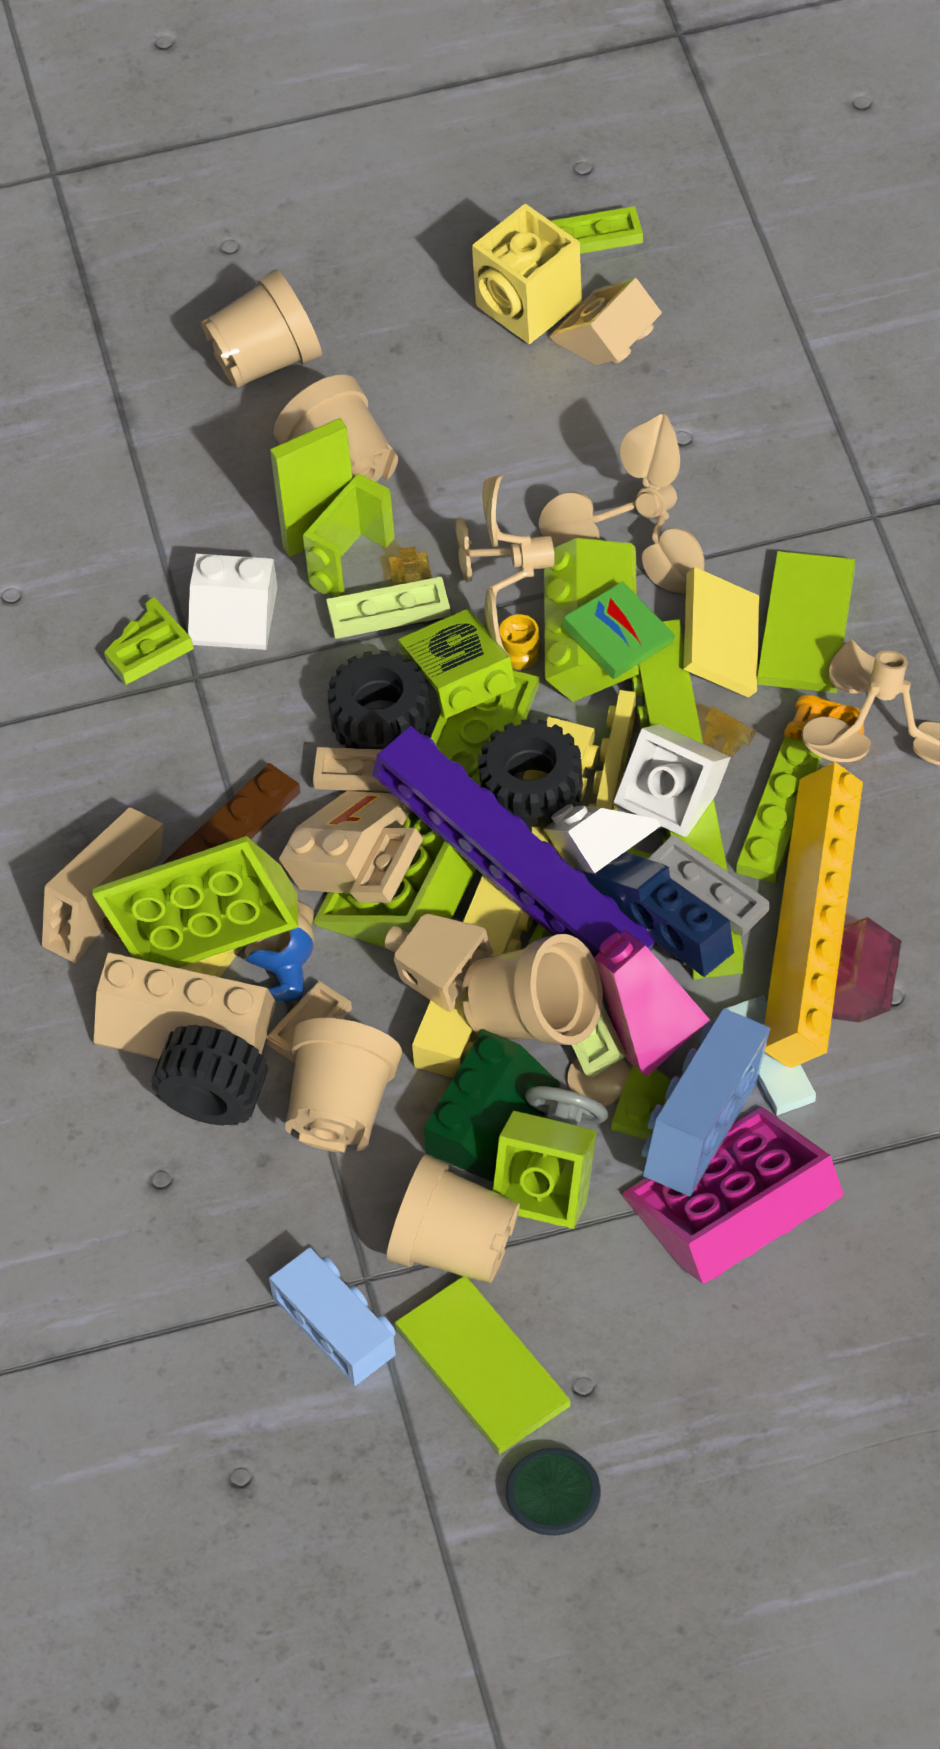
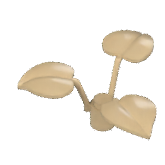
(646, 453)
(526, 553)
(880, 677)

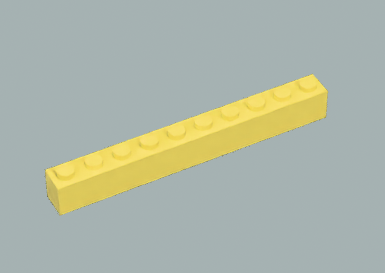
(447, 1036)

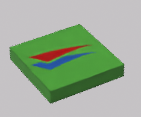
(618, 630)

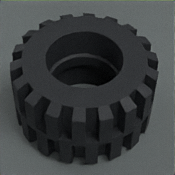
(372, 680)
(532, 748)
(209, 1075)

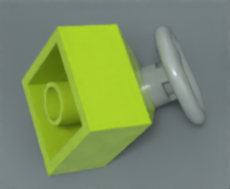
(549, 1159)

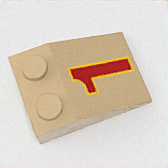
(336, 841)

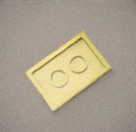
(721, 632)

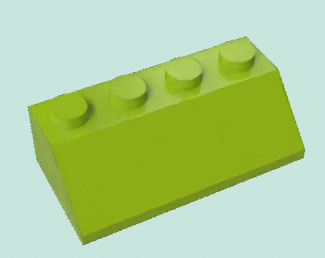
(579, 575)

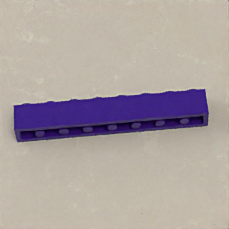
(499, 843)

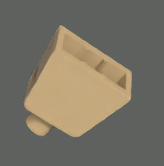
(437, 956)

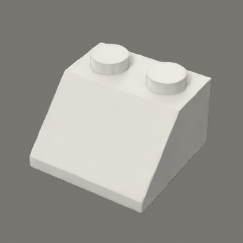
(231, 601)
(671, 778)
(596, 836)

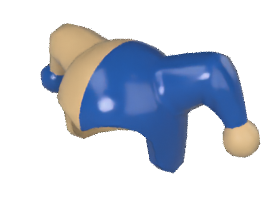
(285, 955)

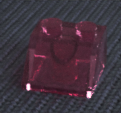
(865, 971)

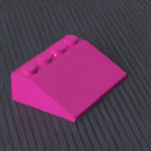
(750, 1194)

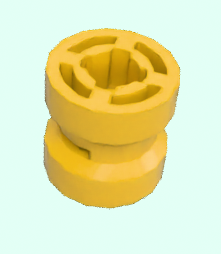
(520, 640)

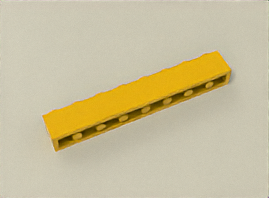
(812, 915)

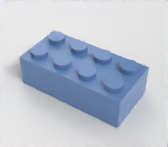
(704, 1101)

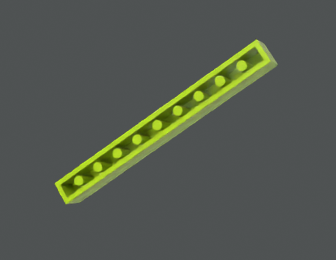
(671, 702)

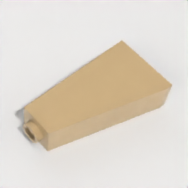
(70, 910)

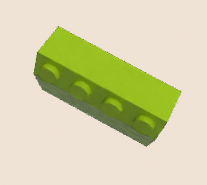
(430, 886)
(201, 904)

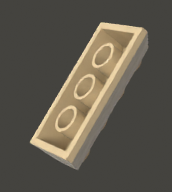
(147, 1000)

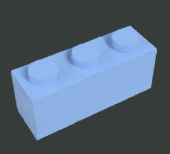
(333, 1315)

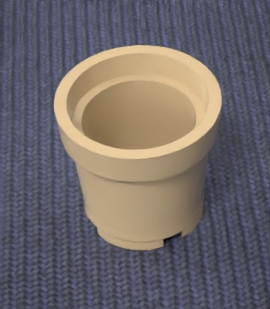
(261, 332)
(344, 399)
(536, 992)
(338, 1081)
(451, 1224)

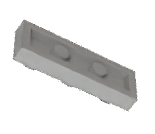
(712, 884)

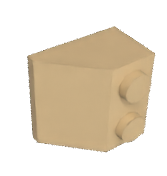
(608, 323)

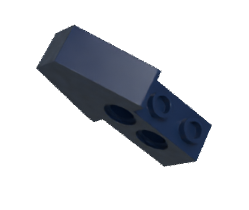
(667, 911)

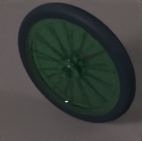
(553, 1491)

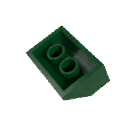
(480, 1102)

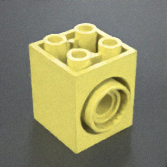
(527, 273)

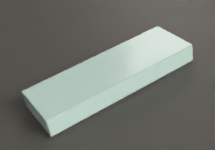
(783, 1086)

